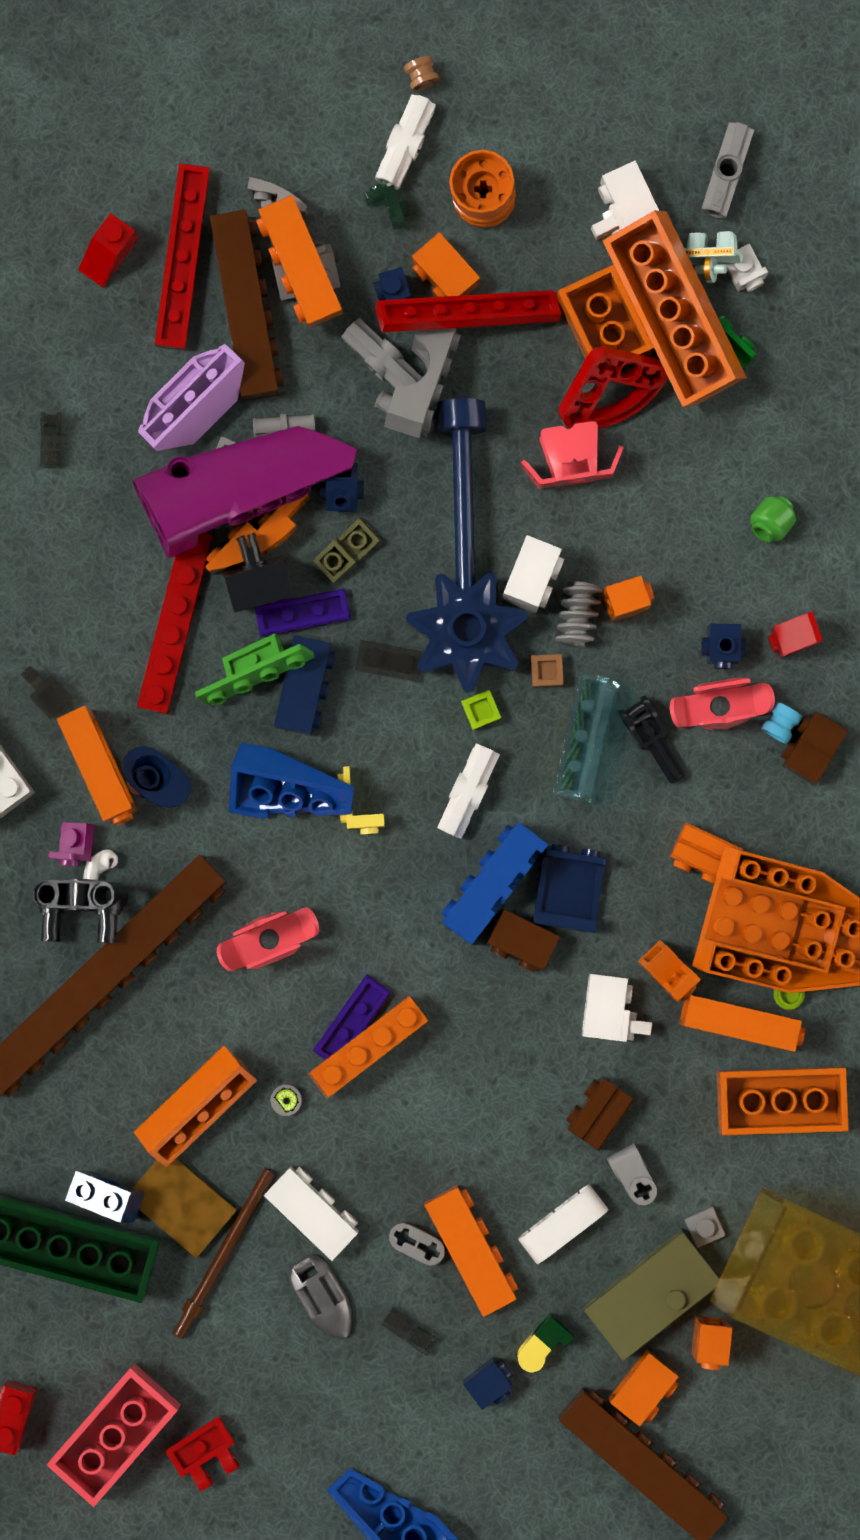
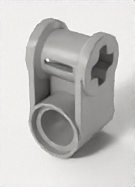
(630, 1171)

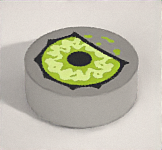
(286, 1100)

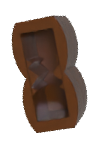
(814, 747)

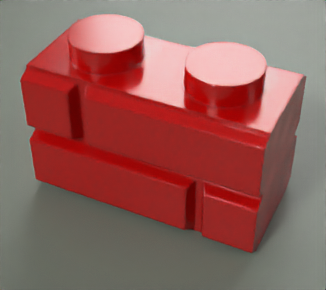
(15, 1411)

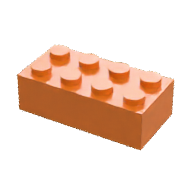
(782, 1100)

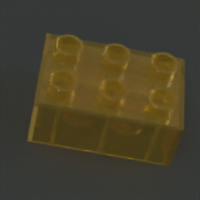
(796, 1279)

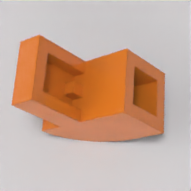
(669, 971)

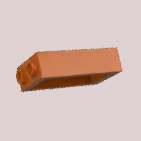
(97, 766)
(742, 1023)

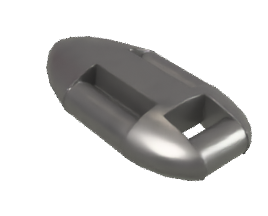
(322, 1297)

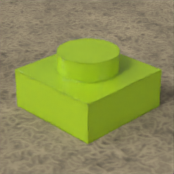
(481, 710)

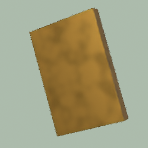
(183, 1205)

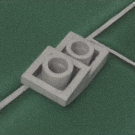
(264, 191)

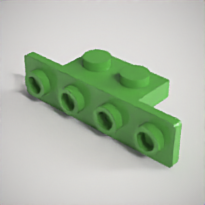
(254, 665)

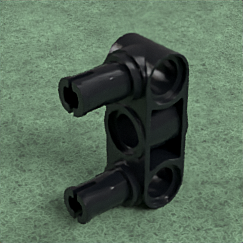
(80, 896)

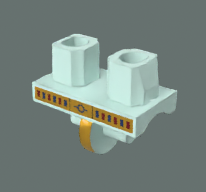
(713, 257)

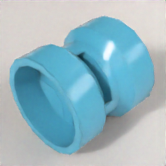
(782, 722)

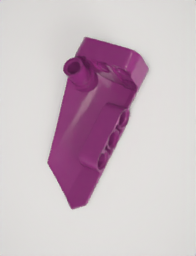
(237, 483)

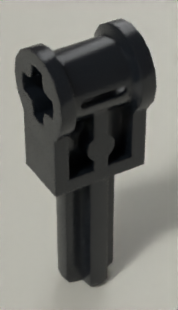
(649, 733)

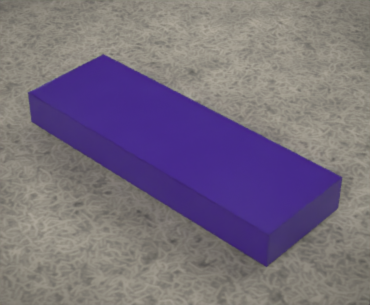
(302, 612)
(353, 1017)

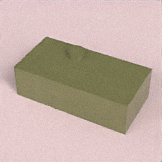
(651, 1294)

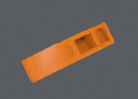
(273, 531)

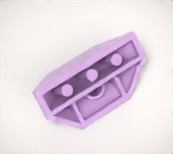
(193, 399)

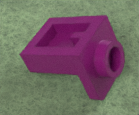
(74, 844)

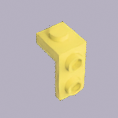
(366, 823)

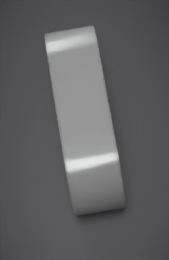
(421, 1237)

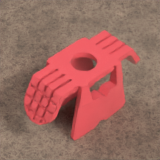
(570, 456)
(744, 704)
(247, 950)

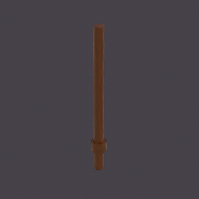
(193, 1307)

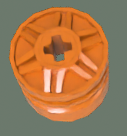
(483, 171)

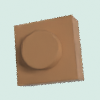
(546, 670)

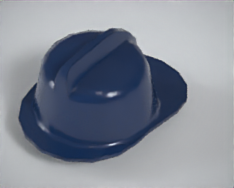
(155, 777)

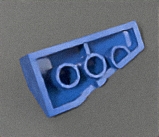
(273, 783)
(383, 1514)

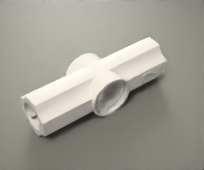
(405, 141)
(468, 791)

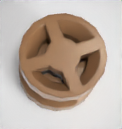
(421, 73)

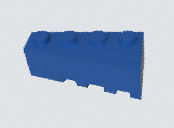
(494, 882)

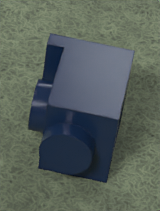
(392, 285)

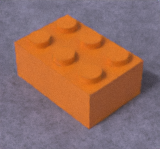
(603, 314)

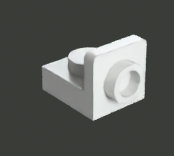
(748, 273)

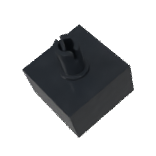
(258, 579)

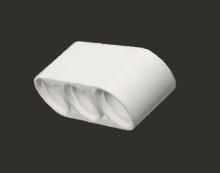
(563, 1225)

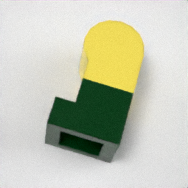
(542, 1340)

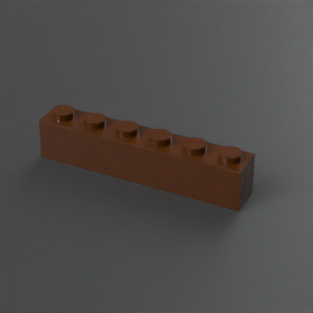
(244, 303)
(642, 1466)

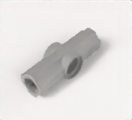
(722, 187)
(380, 355)

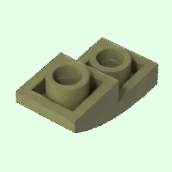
(347, 550)

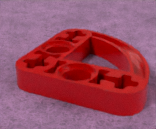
(601, 374)

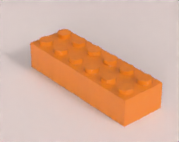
(674, 308)

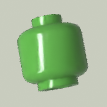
(772, 519)

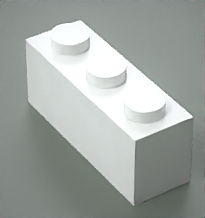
(312, 1212)

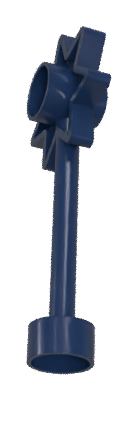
(466, 624)

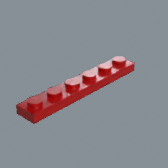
(182, 256)
(467, 311)
(174, 627)

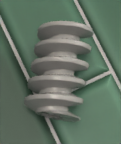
(578, 614)

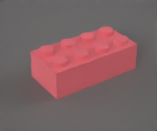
(113, 1434)

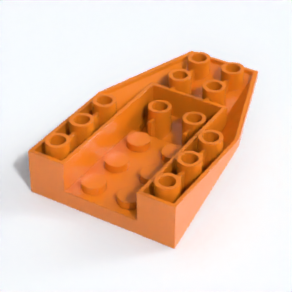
(779, 926)

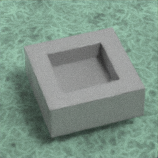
(704, 1227)

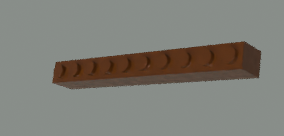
(106, 971)

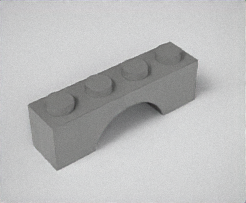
(411, 403)

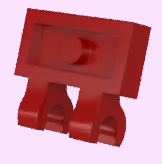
(201, 1446)

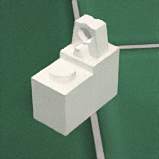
(627, 197)
(606, 1013)

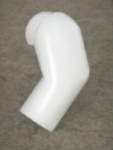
(99, 863)

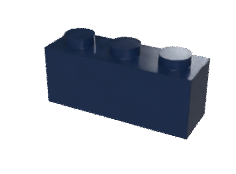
(304, 689)

